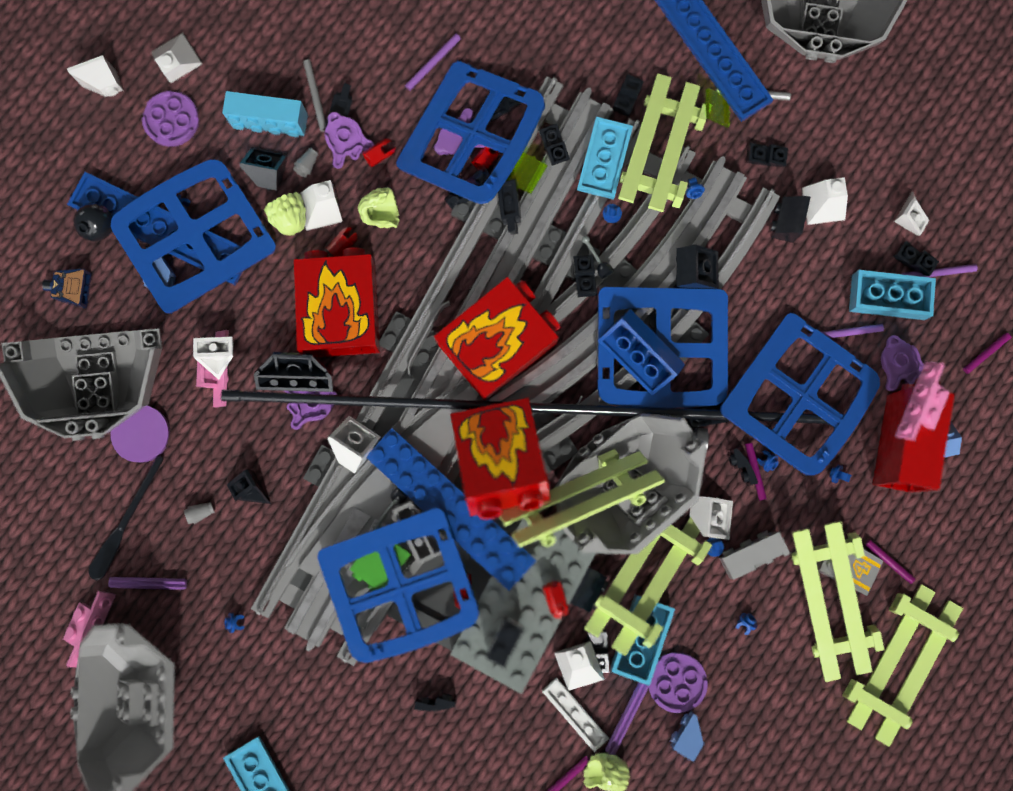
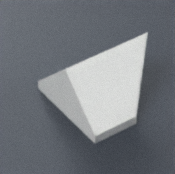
(912, 216)
(213, 353)

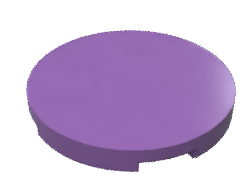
(170, 118)
(141, 436)
(678, 682)

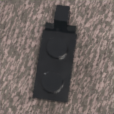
(341, 102)
(477, 179)
(510, 206)

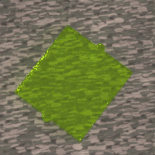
(717, 108)
(527, 172)

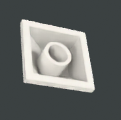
(176, 58)
(97, 76)
(827, 201)
(321, 205)
(352, 443)
(712, 517)
(579, 665)

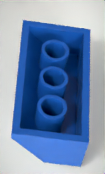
(641, 352)

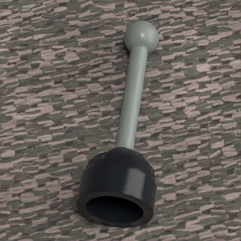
(604, 269)
(397, 497)

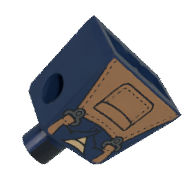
(70, 286)

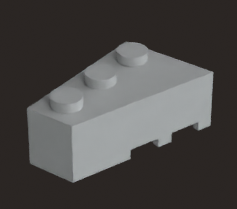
(423, 547)
(753, 554)

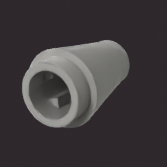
(305, 163)
(198, 512)

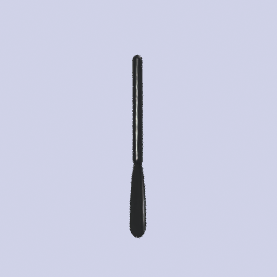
(108, 550)

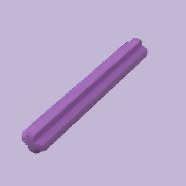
(147, 583)
(626, 718)

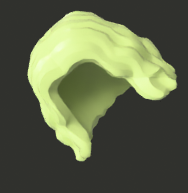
(379, 208)
(287, 213)
(606, 772)

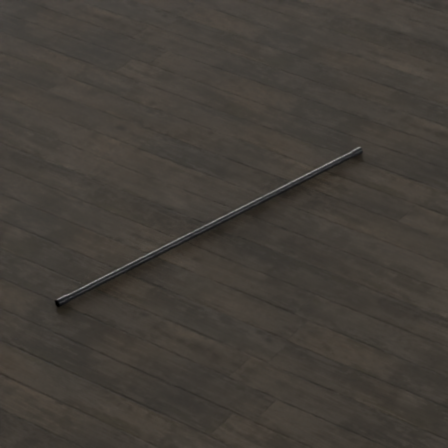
(238, 396)

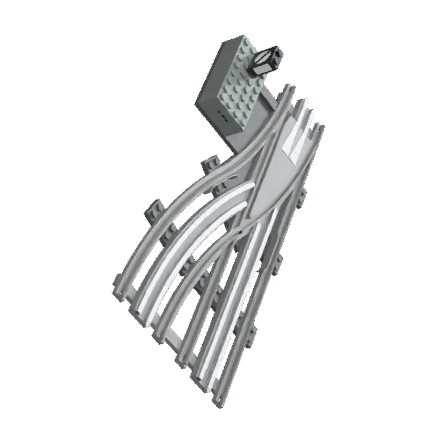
(514, 623)

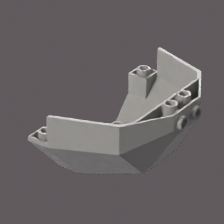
(831, 27)
(82, 381)
(626, 527)
(121, 708)

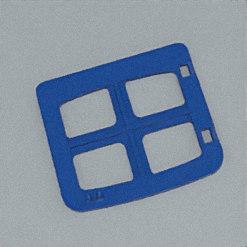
(472, 133)
(191, 232)
(663, 300)
(803, 395)
(399, 587)

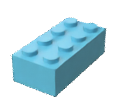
(265, 114)
(892, 295)
(640, 660)

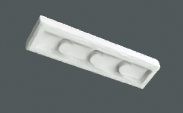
(575, 714)

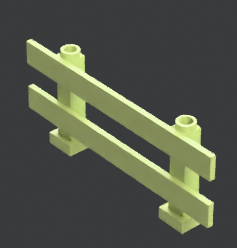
(684, 114)
(609, 468)
(635, 622)
(856, 640)
(869, 697)

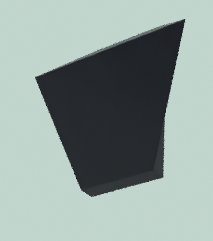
(247, 488)

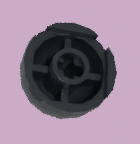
(93, 222)

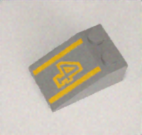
(863, 570)

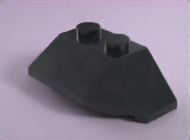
(293, 373)

